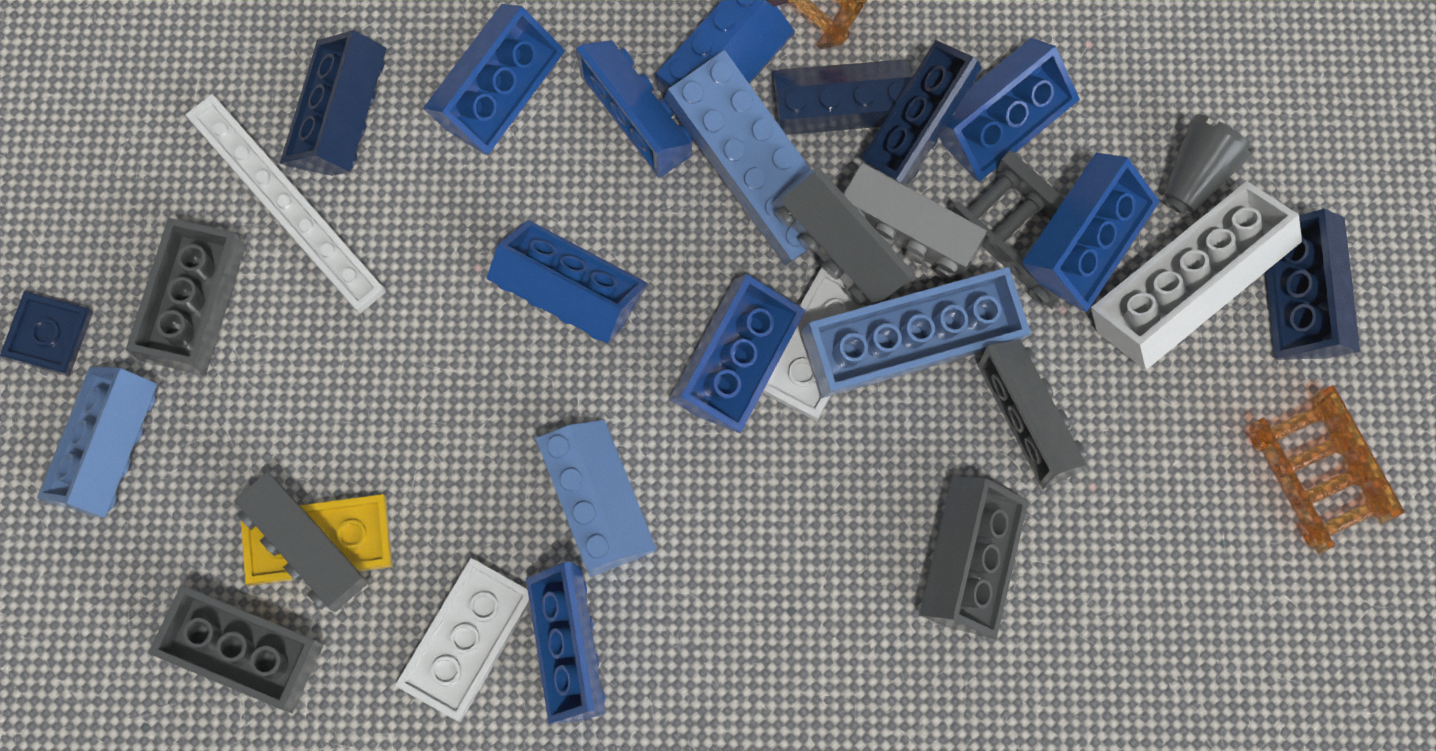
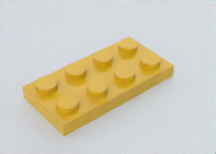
(354, 525)

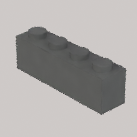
(300, 541)

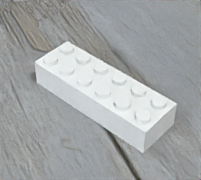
(1196, 274)

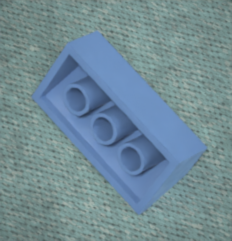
(98, 441)
(596, 496)

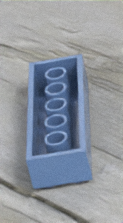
(741, 144)
(914, 332)

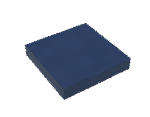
(46, 333)

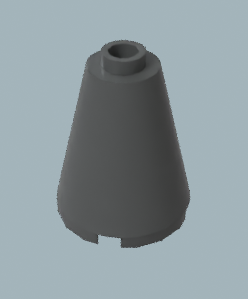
(1204, 163)

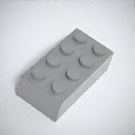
(916, 223)

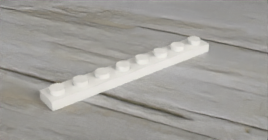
(286, 204)

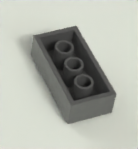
(186, 296)
(236, 649)

